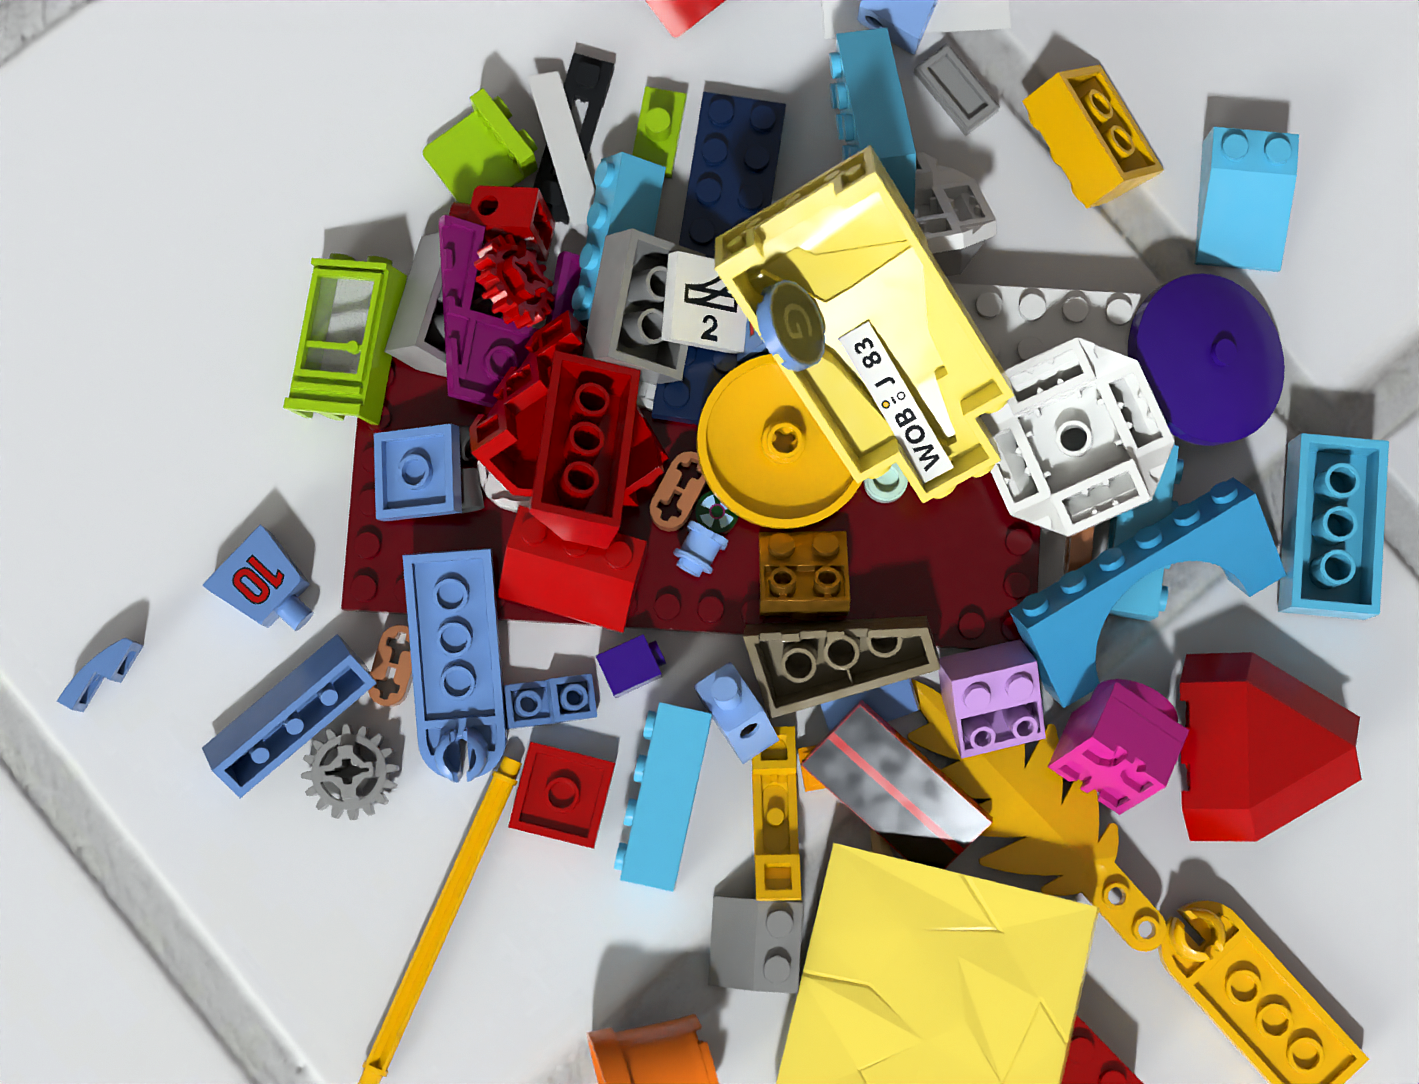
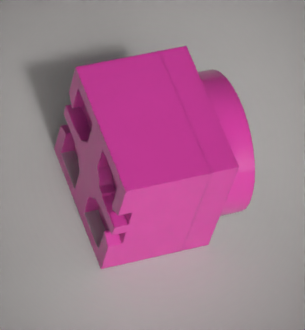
(1121, 744)

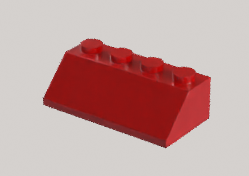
(584, 449)

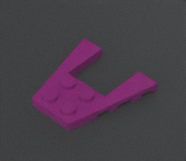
(479, 344)

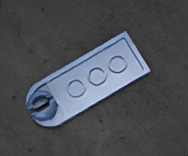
(456, 659)

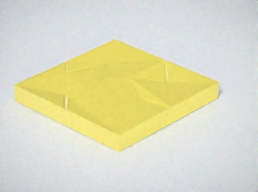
(935, 978)

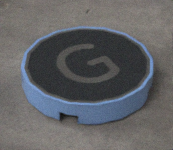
(791, 325)

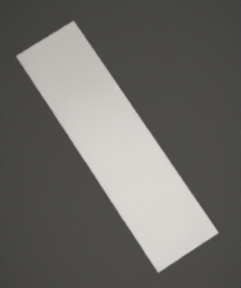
(948, 16)

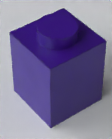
(631, 665)

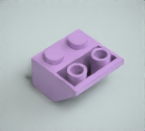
(992, 698)

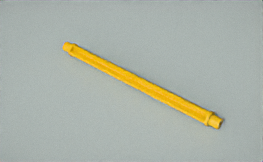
(440, 922)

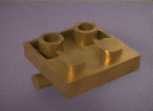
(804, 574)

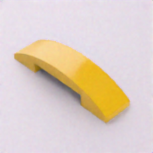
(776, 820)

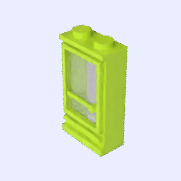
(344, 338)

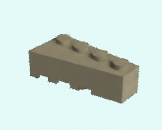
(834, 659)

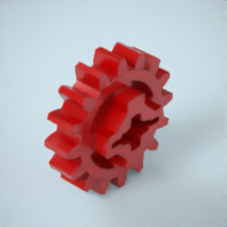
(514, 281)

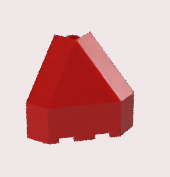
(511, 432)
(1258, 747)

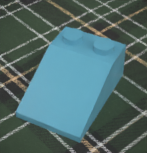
(1245, 198)

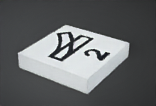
(700, 306)

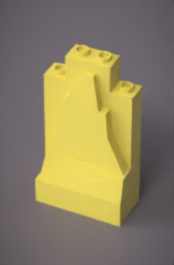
(861, 262)

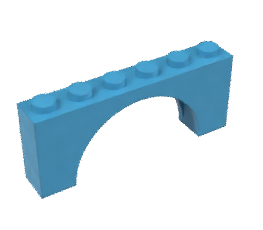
(1067, 617)

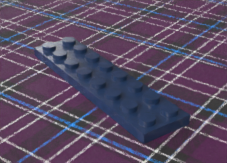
(727, 184)

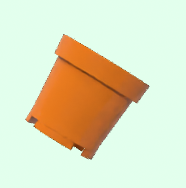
(653, 1054)

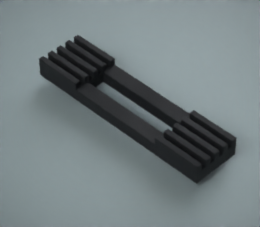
(589, 82)

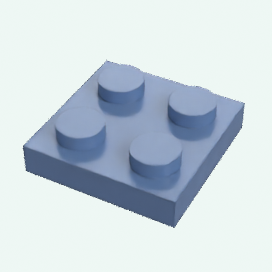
(417, 472)

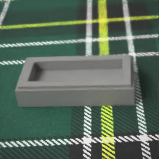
(956, 89)

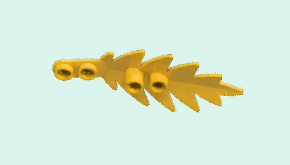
(1056, 832)

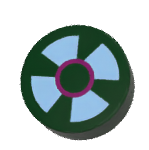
(714, 514)

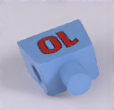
(262, 582)

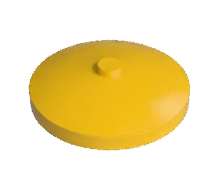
(768, 451)

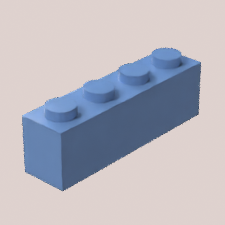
(288, 716)

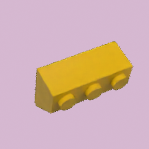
(1091, 135)

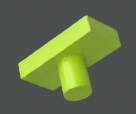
(660, 127)

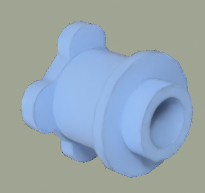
(699, 549)

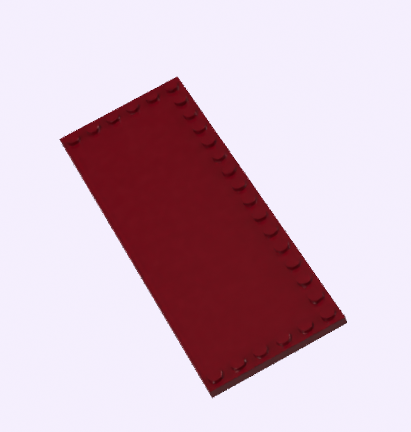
(938, 559)

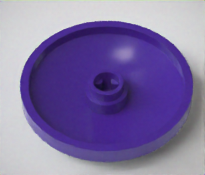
(1208, 358)

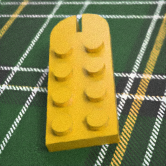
(1256, 999)

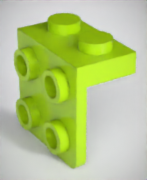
(482, 150)

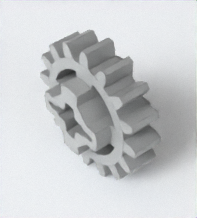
(347, 751)

